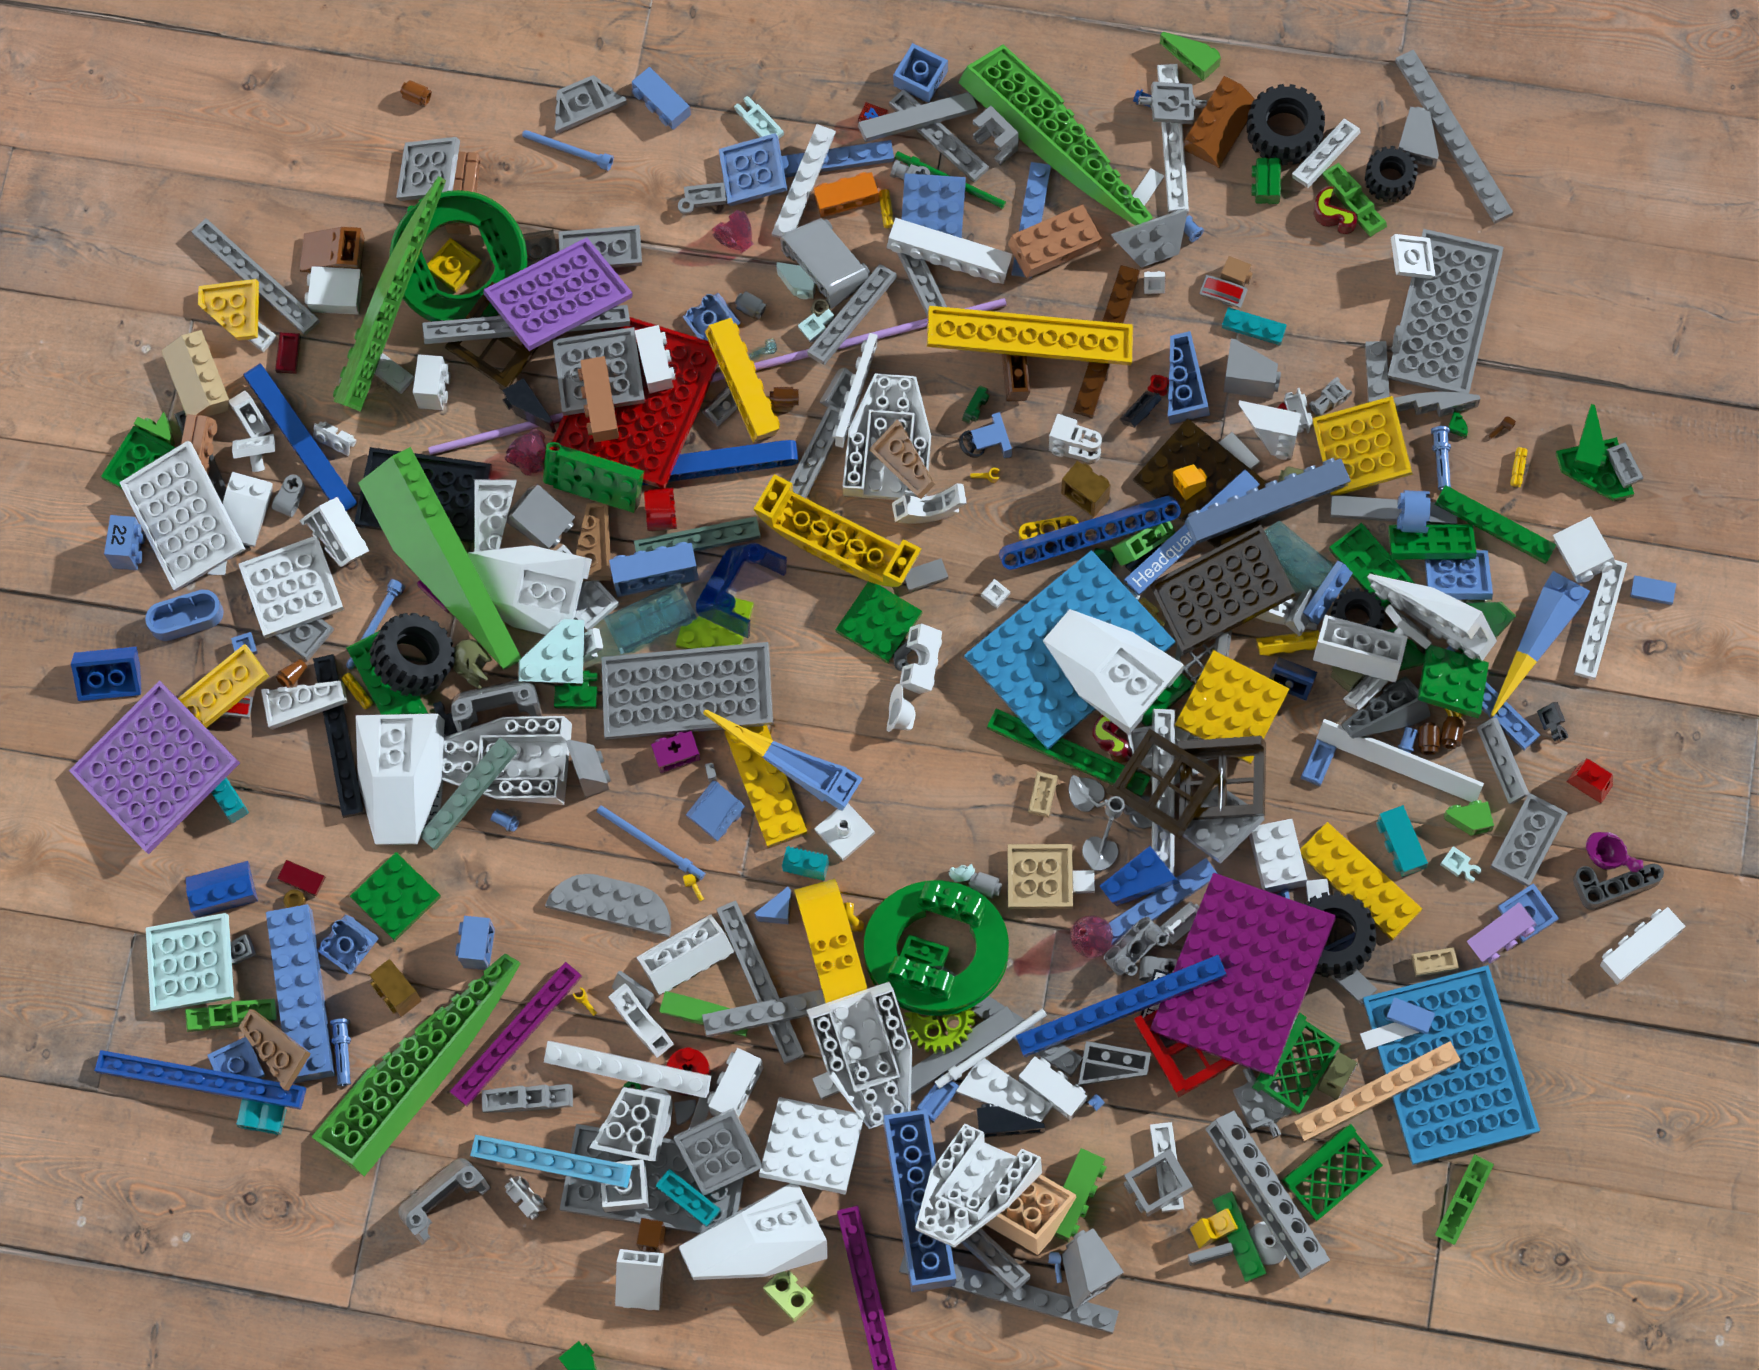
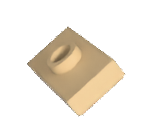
(1042, 794)
(1434, 962)

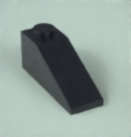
(526, 405)
(1002, 1122)

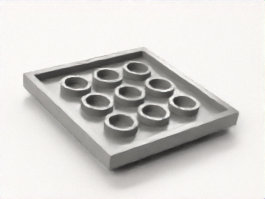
(622, 364)

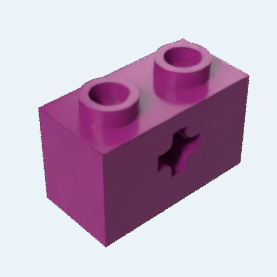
(686, 754)

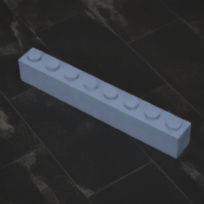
(1267, 501)

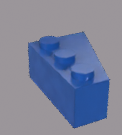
(1139, 877)

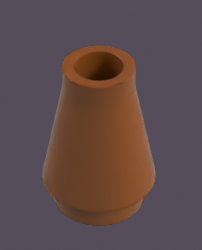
(289, 675)

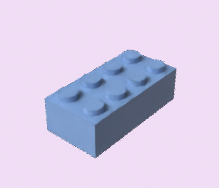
(653, 569)

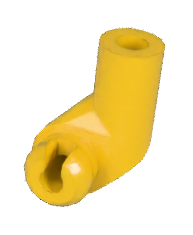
(855, 923)

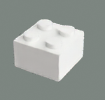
(431, 382)
(634, 1197)

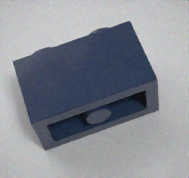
(1293, 676)

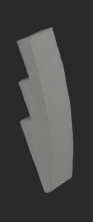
(1443, 402)
(527, 1098)

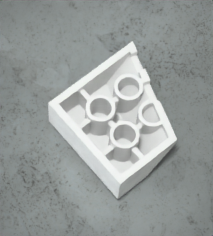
(1274, 427)
(635, 1125)

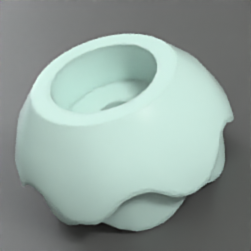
(961, 873)

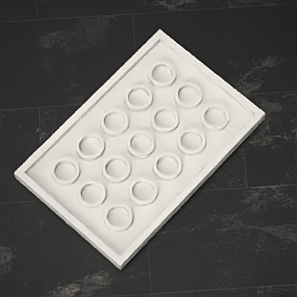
(182, 516)

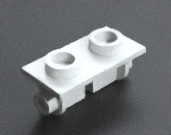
(1297, 403)
(327, 435)
(1180, 923)
(531, 1204)

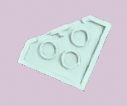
(556, 656)

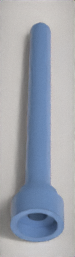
(603, 160)
(394, 589)

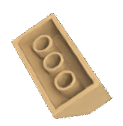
(195, 375)

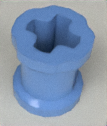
(1192, 229)

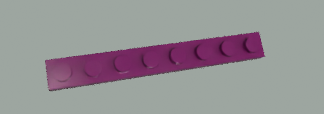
(515, 1034)
(866, 1289)

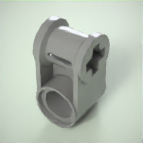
(288, 499)
(1149, 963)

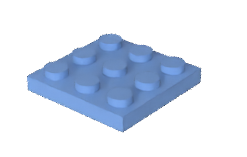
(752, 169)
(934, 202)
(1461, 577)

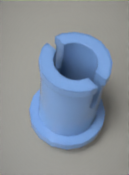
(1408, 740)
(505, 820)

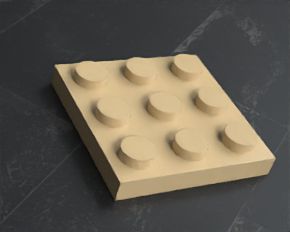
(1040, 876)

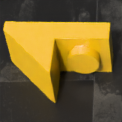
(1213, 1228)

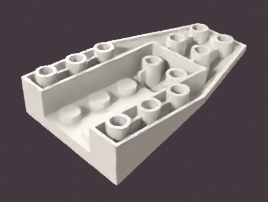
(884, 402)
(532, 584)
(1442, 614)
(1111, 667)
(535, 771)
(399, 772)
(866, 1051)
(972, 1186)
(758, 1239)

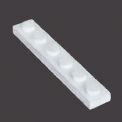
(804, 180)
(852, 397)
(1600, 621)

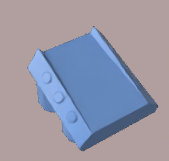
(711, 310)
(715, 810)
(347, 943)

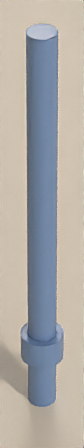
(684, 864)

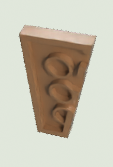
(901, 458)
(595, 541)
(275, 1048)

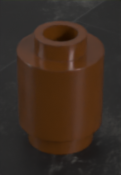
(784, 397)
(1452, 732)
(1429, 738)

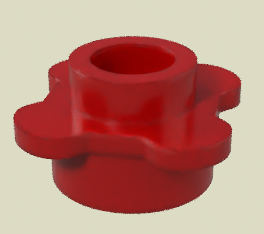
(1158, 379)

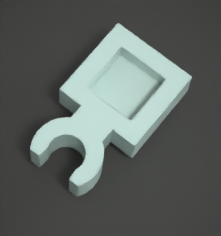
(1457, 863)

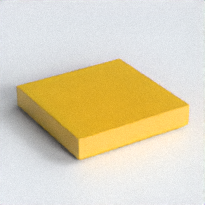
(453, 265)

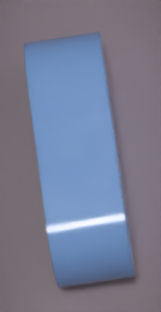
(184, 615)

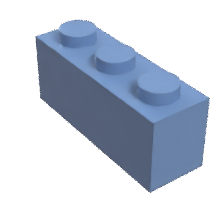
(660, 98)

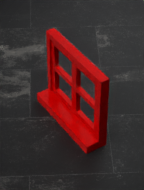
(1167, 1064)

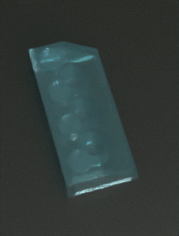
(1300, 561)
(650, 618)

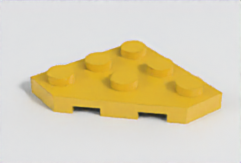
(233, 306)

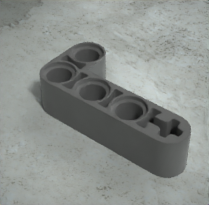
(1619, 882)

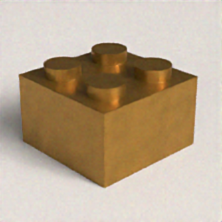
(1086, 488)
(398, 992)

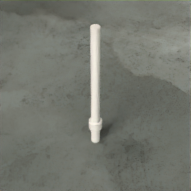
(956, 1072)

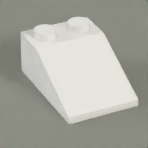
(246, 505)

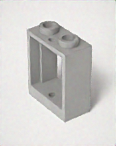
(1178, 1172)

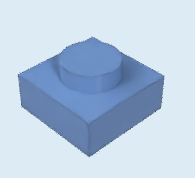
(243, 639)

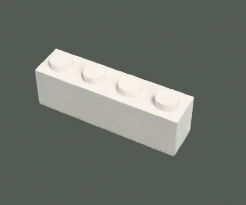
(1642, 945)

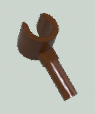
(1507, 423)

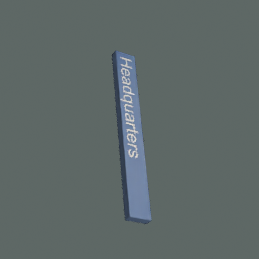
(1181, 541)

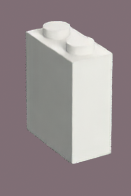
(334, 290)
(1584, 550)
(639, 1279)

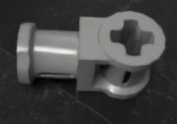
(899, 170)
(1331, 396)

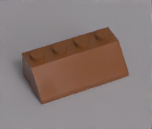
(1220, 122)

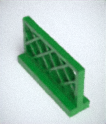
(1264, 1080)
(1322, 1155)

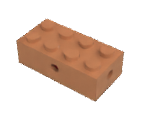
(1054, 241)

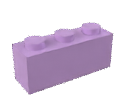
(1502, 933)

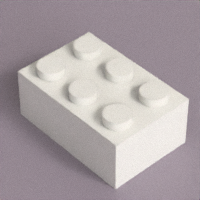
(1278, 856)
(735, 1083)

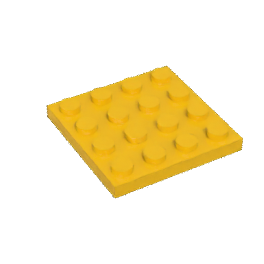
(1366, 441)
(1231, 702)

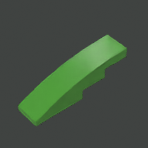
(1353, 199)
(690, 1009)
(227, 1015)
(1464, 1199)

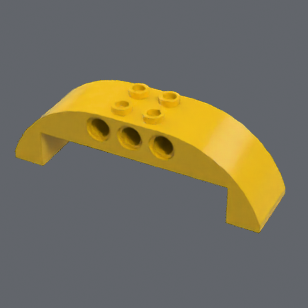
(834, 536)
(830, 940)

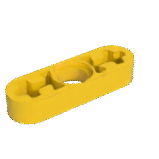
(1042, 523)

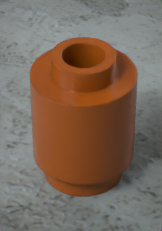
(415, 93)

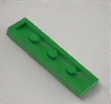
(1241, 1239)

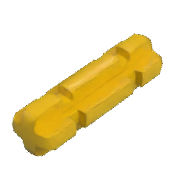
(886, 208)
(1518, 467)
(357, 691)

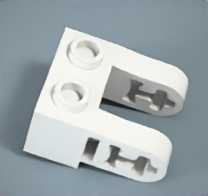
(1067, 440)

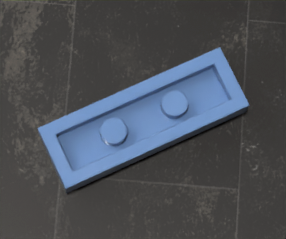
(1327, 592)

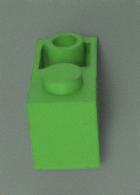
(1471, 819)

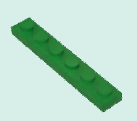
(1495, 524)

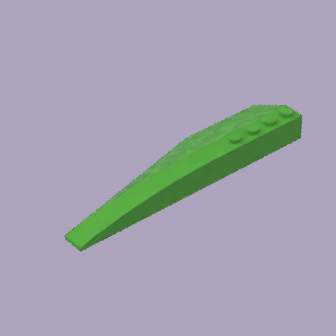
(1049, 129)
(385, 304)
(432, 550)
(406, 1078)

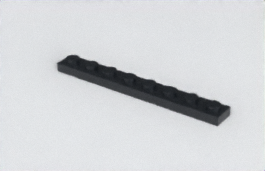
(339, 744)

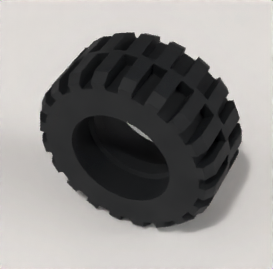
(1290, 101)
(399, 672)
(1365, 934)

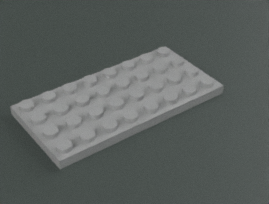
(1447, 315)
(672, 689)
(585, 1196)

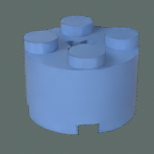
(1414, 511)

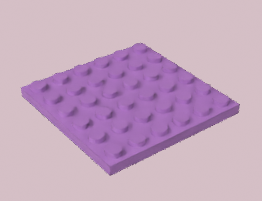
(154, 767)

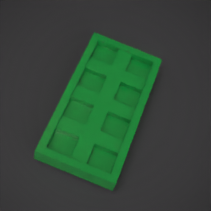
(1440, 542)
(1366, 556)

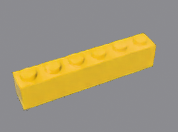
(742, 379)

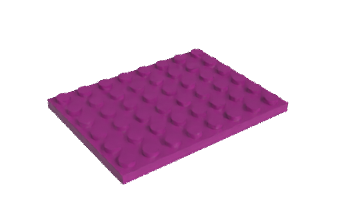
(1269, 961)

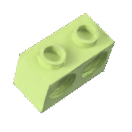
(784, 1298)

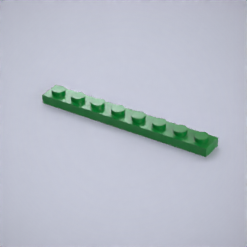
(1066, 752)

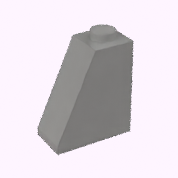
(1419, 137)

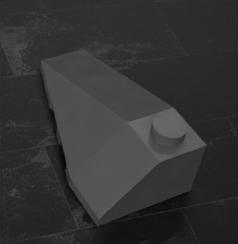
(1391, 710)

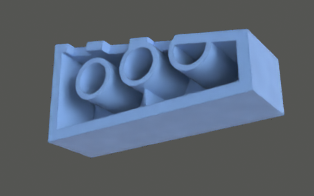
(1186, 387)

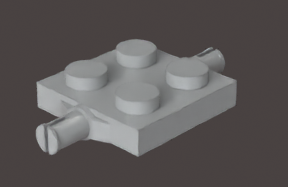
(1172, 102)
(1259, 1107)

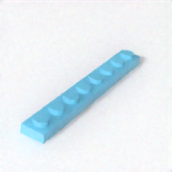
(551, 1161)

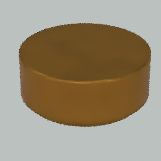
(294, 898)

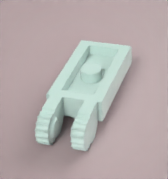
(758, 119)

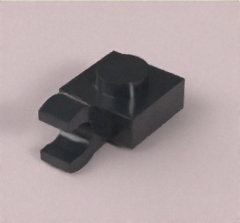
(1551, 719)
(449, 726)

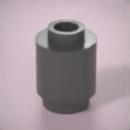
(750, 305)

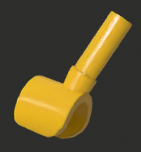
(987, 475)
(689, 880)
(584, 1000)

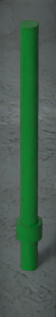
(968, 188)

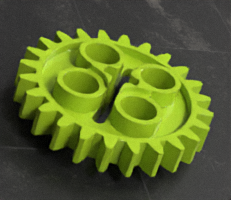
(921, 1026)

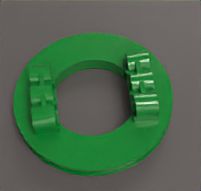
(499, 234)
(918, 985)

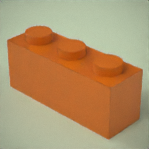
(846, 194)

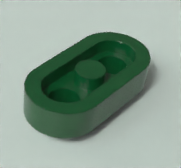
(972, 411)

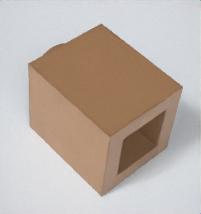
(1237, 271)

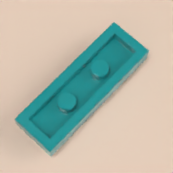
(1254, 326)
(688, 1198)

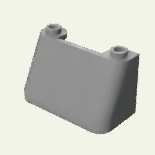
(825, 260)
(468, 703)
(416, 1207)

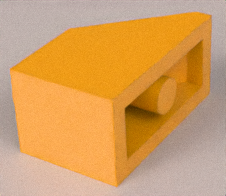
(1189, 480)

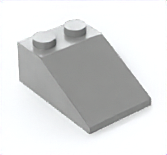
(588, 767)

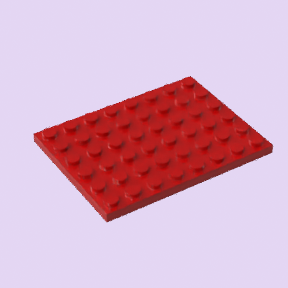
(655, 430)

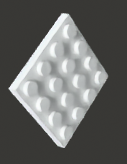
(291, 587)
(811, 1145)

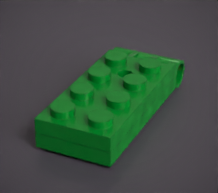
(592, 477)
(386, 700)

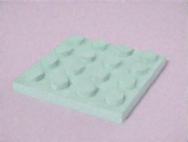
(189, 962)

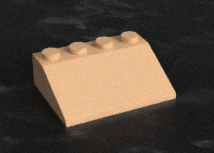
(1035, 1214)

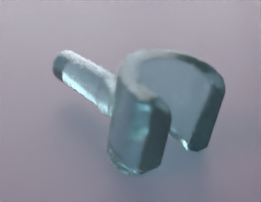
(770, 348)

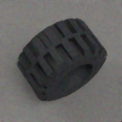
(1387, 188)
(1363, 601)

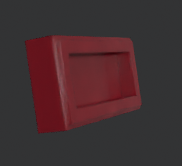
(288, 353)
(301, 878)

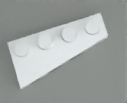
(491, 511)
(292, 704)
(993, 1086)

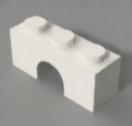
(926, 644)

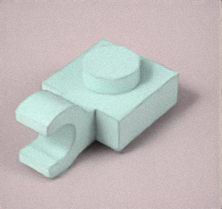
(814, 327)

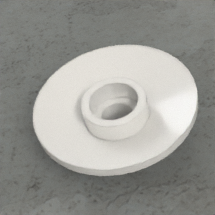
(1269, 1254)

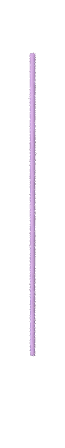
(717, 376)

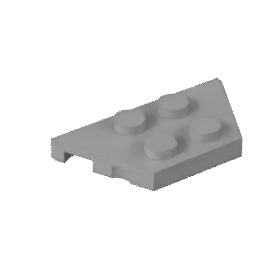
(584, 102)
(1153, 239)

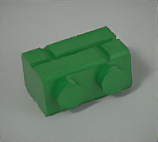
(1267, 180)

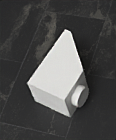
(249, 414)

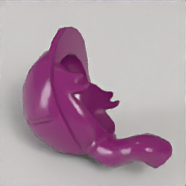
(1610, 852)

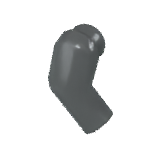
(900, 656)

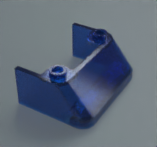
(715, 601)

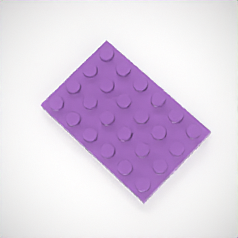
(557, 293)

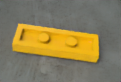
(1287, 643)

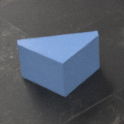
(777, 909)

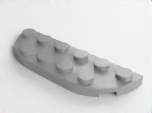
(612, 903)

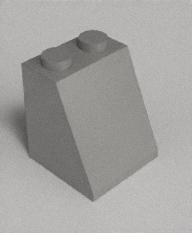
(1250, 372)
(540, 517)
(1089, 1267)

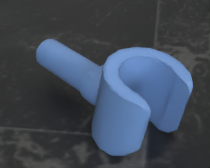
(1096, 1102)

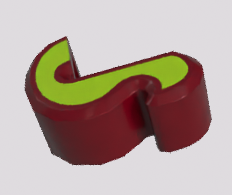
(1331, 215)
(1109, 741)

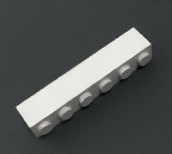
(949, 251)

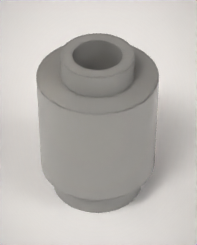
(985, 884)

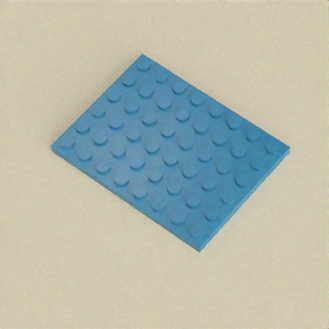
(1023, 668)
(1473, 1101)

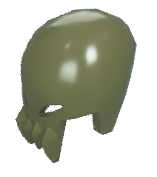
(469, 661)

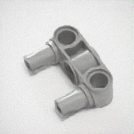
(1145, 936)

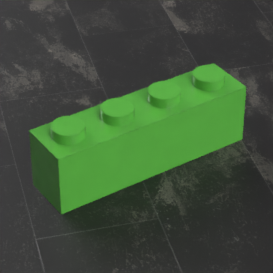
(1082, 1183)

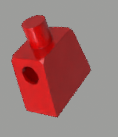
(1591, 780)

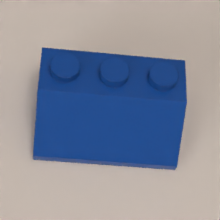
(106, 673)
(220, 889)

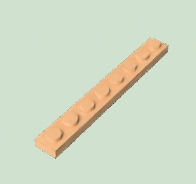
(1377, 1091)

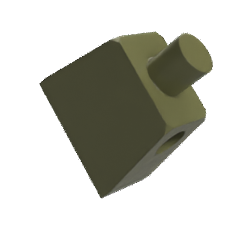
(1338, 1075)

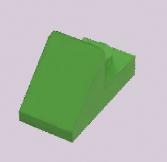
(159, 430)

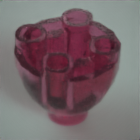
(735, 233)
(528, 452)
(1091, 936)

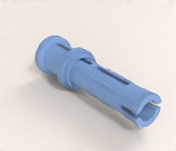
(1441, 448)
(340, 1041)

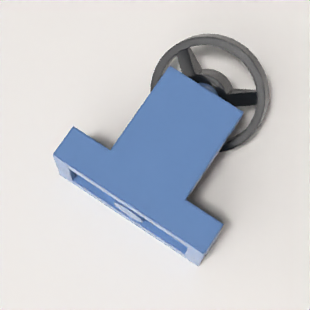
(987, 437)

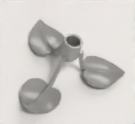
(1086, 794)

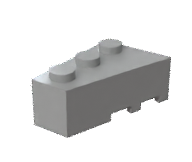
(1111, 1063)

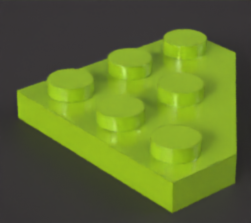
(705, 634)

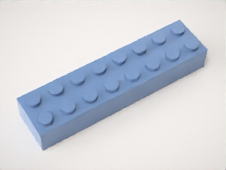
(301, 987)
(911, 1161)

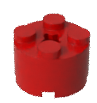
(660, 509)
(689, 1059)

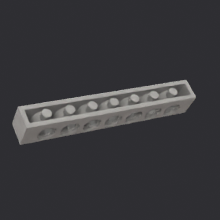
(1267, 1194)

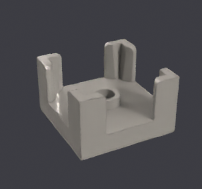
(1005, 135)

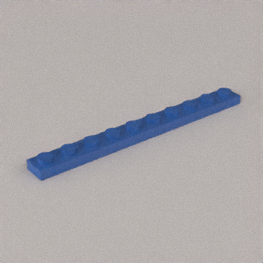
(1121, 1006)
(199, 1079)

